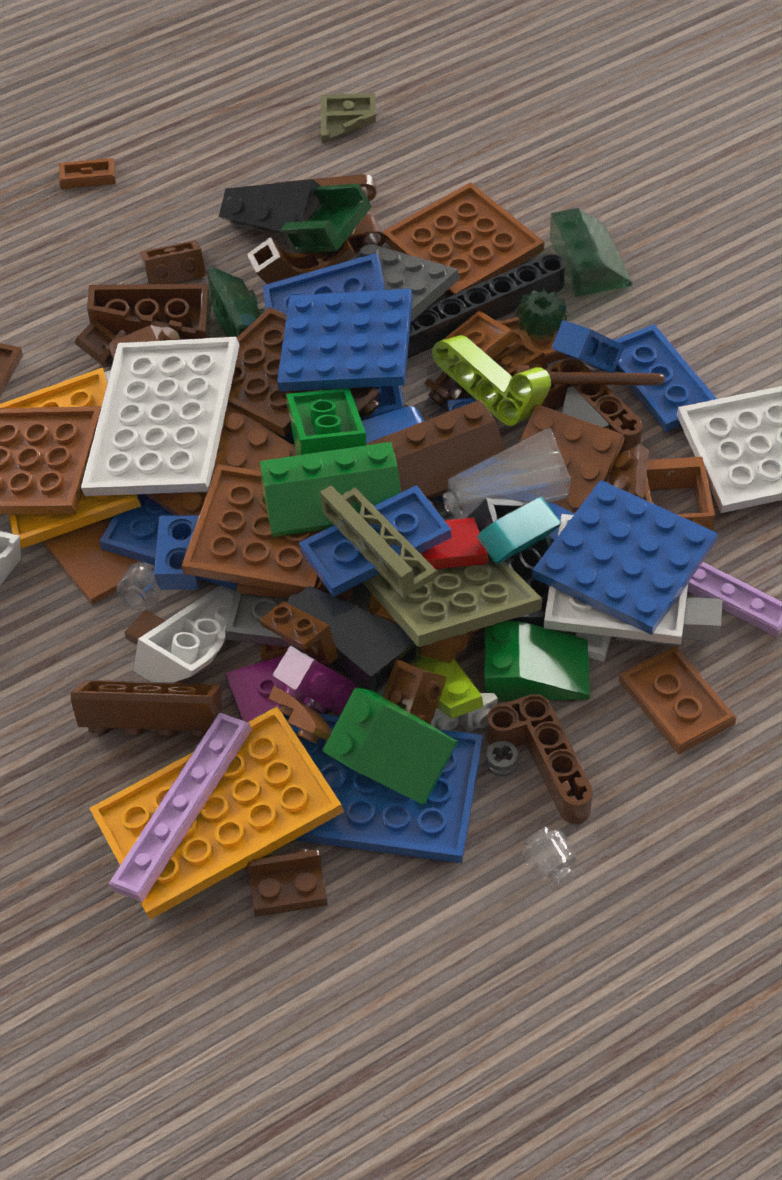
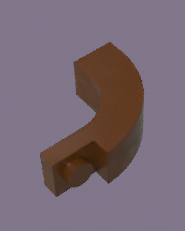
(275, 265)

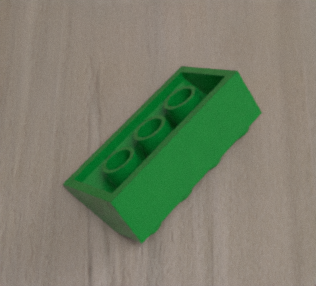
(295, 482)

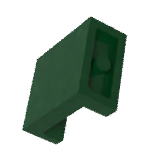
(332, 222)

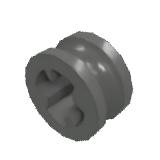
(505, 767)

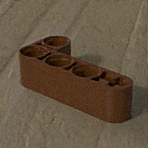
(601, 398)
(549, 759)

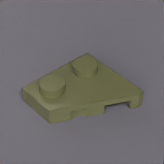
(345, 114)

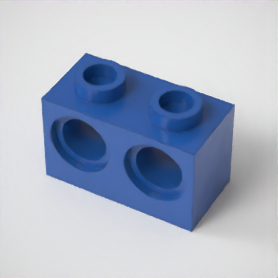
(588, 346)
(171, 553)

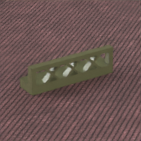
(373, 546)

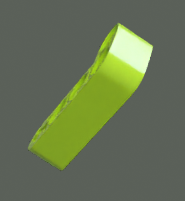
(504, 396)

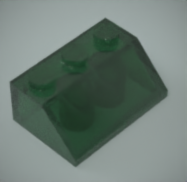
(588, 253)
(232, 302)

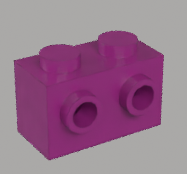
(315, 680)

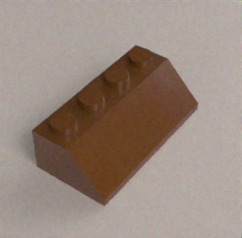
(444, 447)
(146, 706)

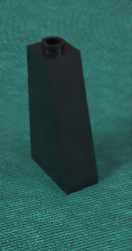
(362, 640)

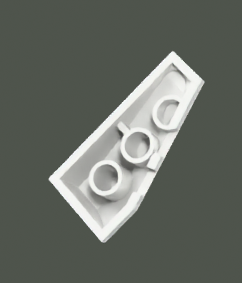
(185, 640)

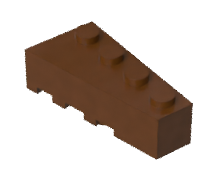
(162, 305)

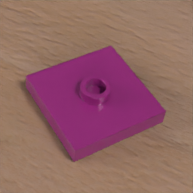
(253, 686)

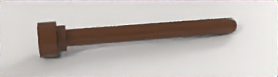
(600, 378)

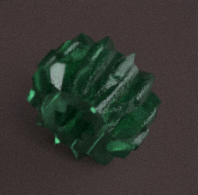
(541, 313)

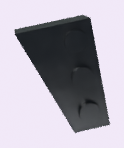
(270, 205)

